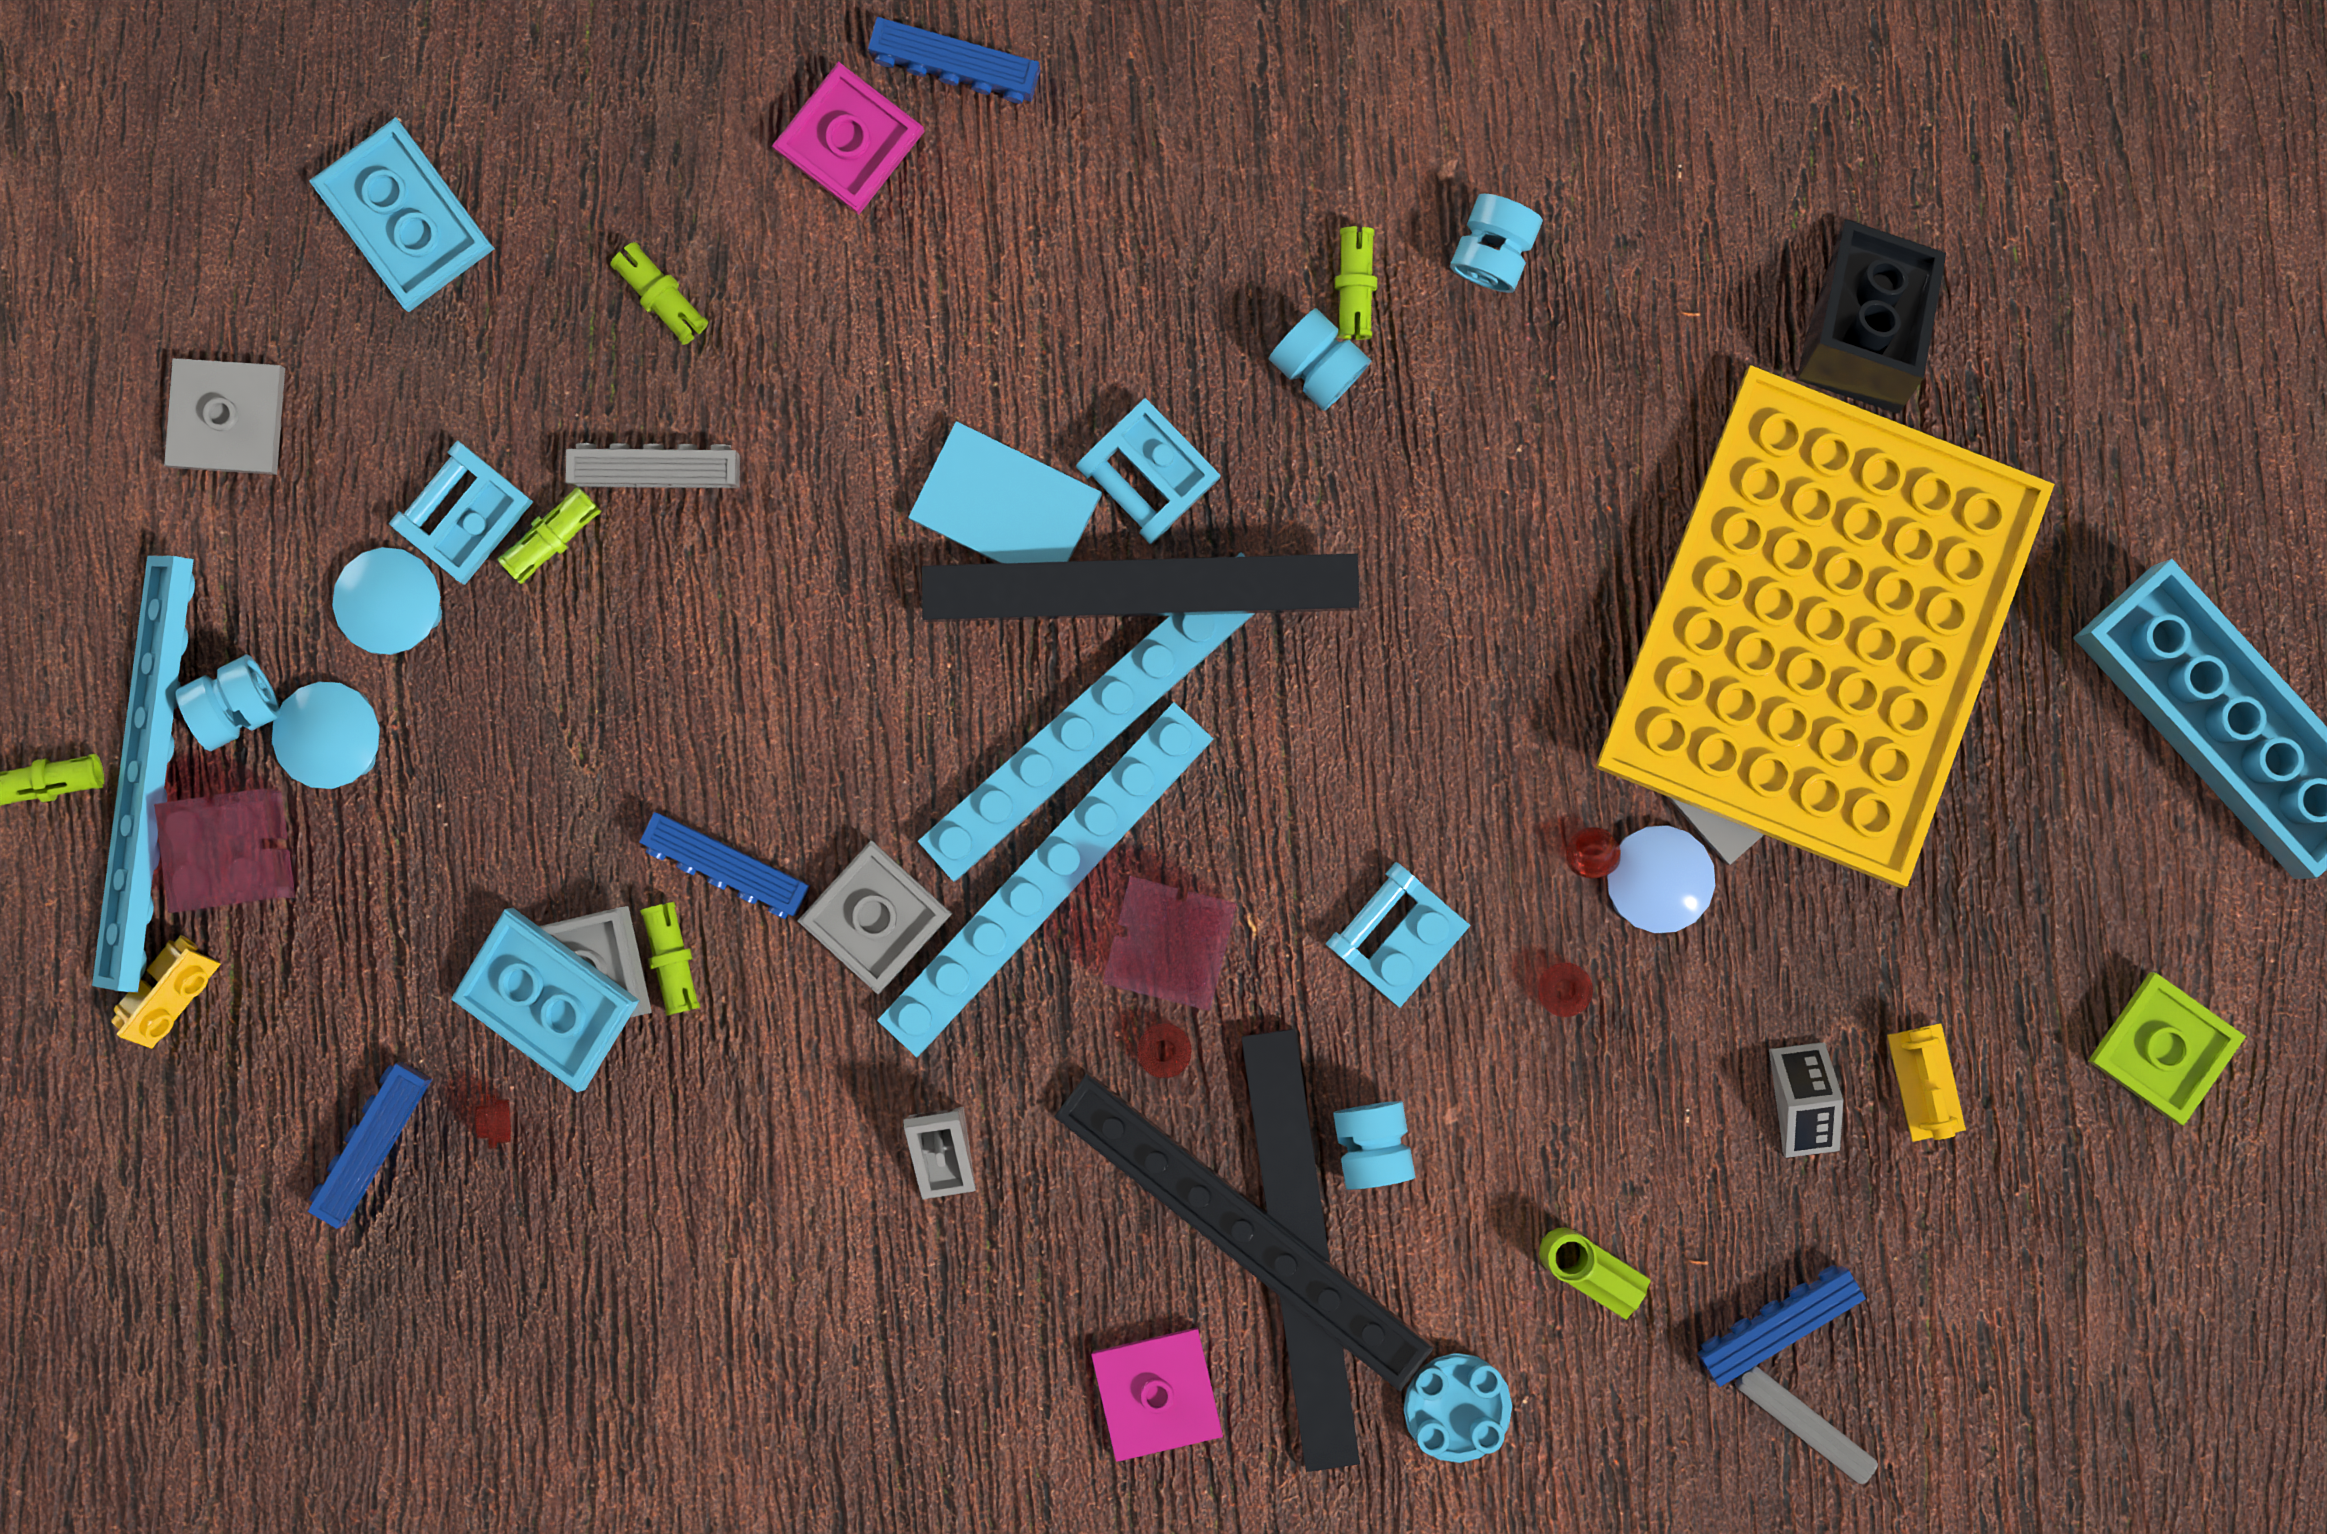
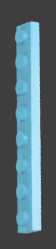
(1075, 738)
(142, 773)
(1045, 879)

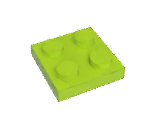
(2166, 1048)

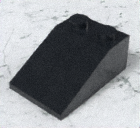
(1873, 318)

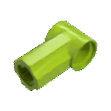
(1596, 1273)

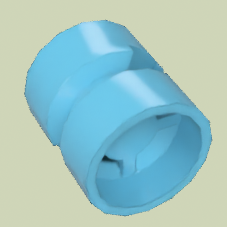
(1502, 225)
(1319, 359)
(232, 700)
(1374, 1145)

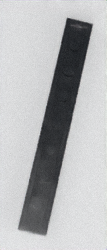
(1140, 588)
(1295, 1202)
(1244, 1231)

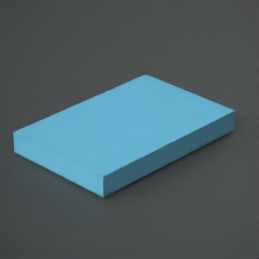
(401, 214)
(1003, 501)
(545, 999)

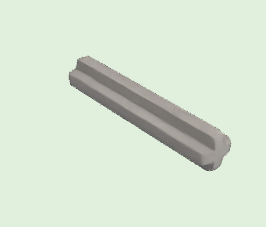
(1807, 1424)

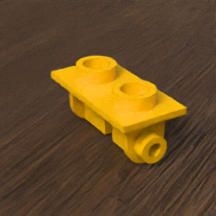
(151, 1012)
(1926, 1083)

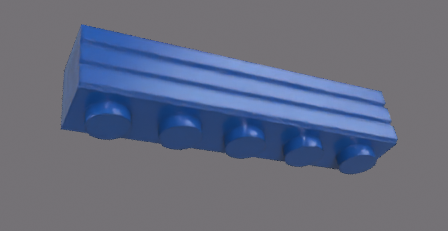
(953, 60)
(724, 865)
(368, 1144)
(1780, 1324)

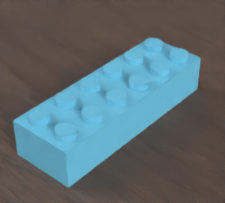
(2220, 710)

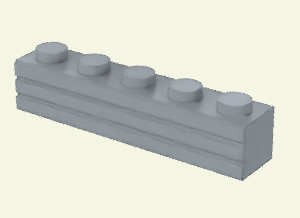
(653, 466)

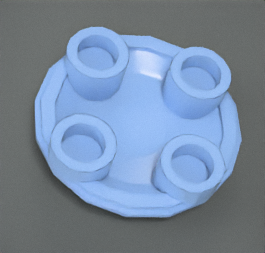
(1662, 879)

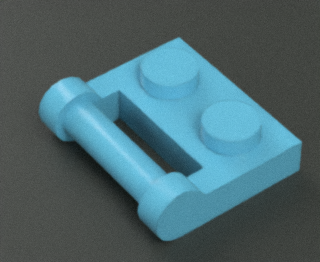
(1161, 458)
(474, 522)
(1411, 947)

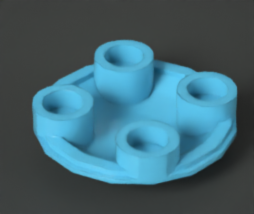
(386, 601)
(326, 735)
(1458, 1408)

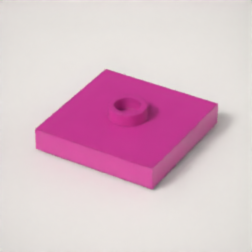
(848, 138)
(1157, 1394)

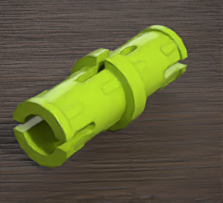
(1356, 283)
(659, 293)
(549, 535)
(48, 779)
(670, 958)

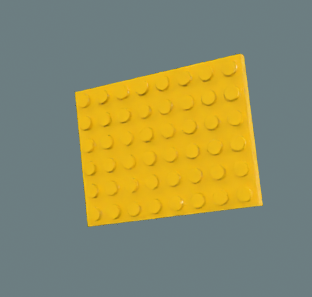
(1825, 627)

